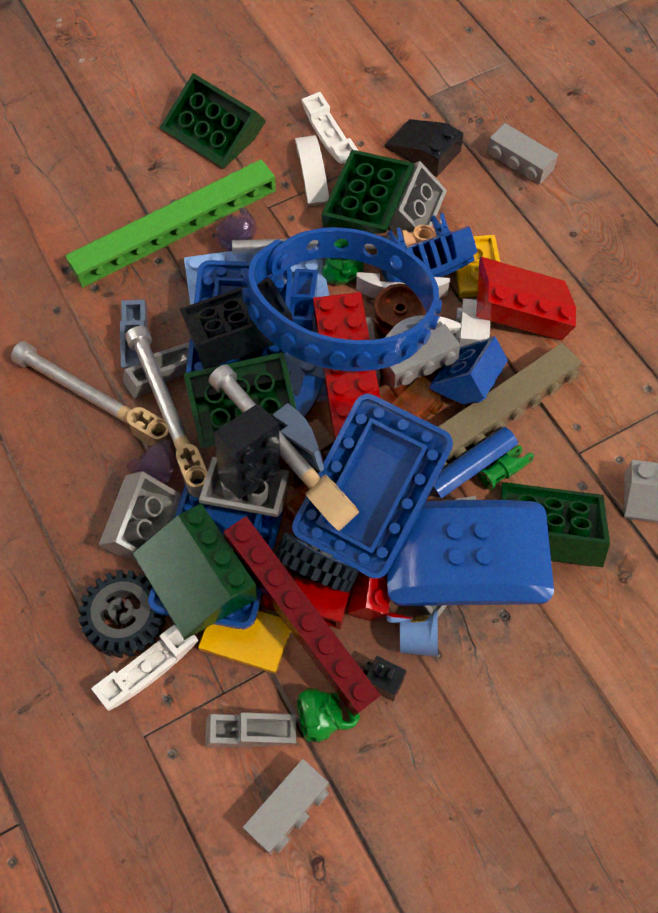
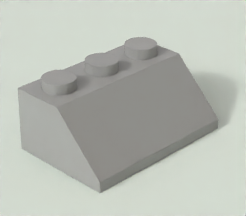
(419, 200)
(438, 351)
(641, 491)
(266, 500)
(138, 514)

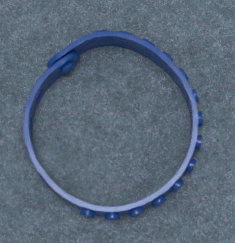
(326, 350)

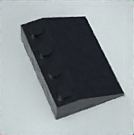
(224, 328)

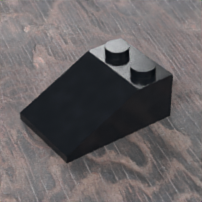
(427, 142)

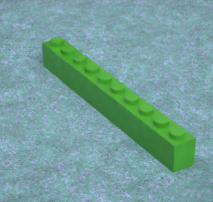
(170, 223)

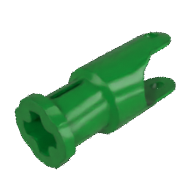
(504, 467)

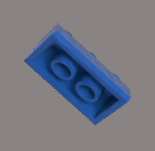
(472, 372)

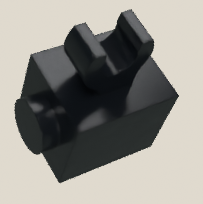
(385, 677)

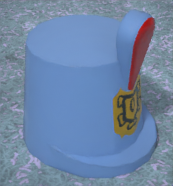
(417, 633)

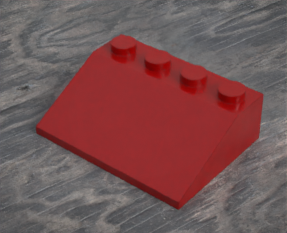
(524, 299)

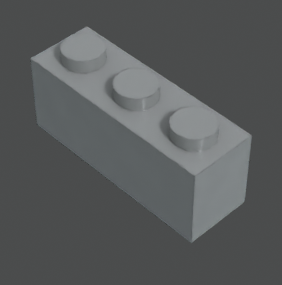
(522, 153)
(287, 808)

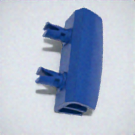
(440, 254)

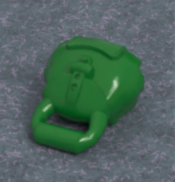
(340, 270)
(322, 714)

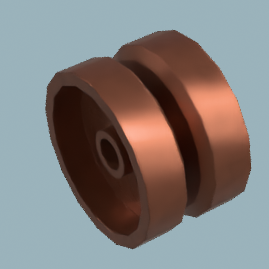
(394, 305)

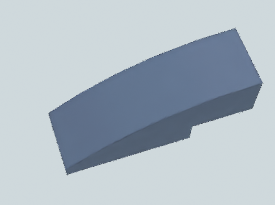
(133, 314)
(299, 434)

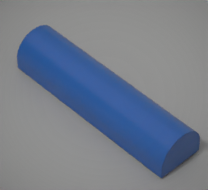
(473, 461)

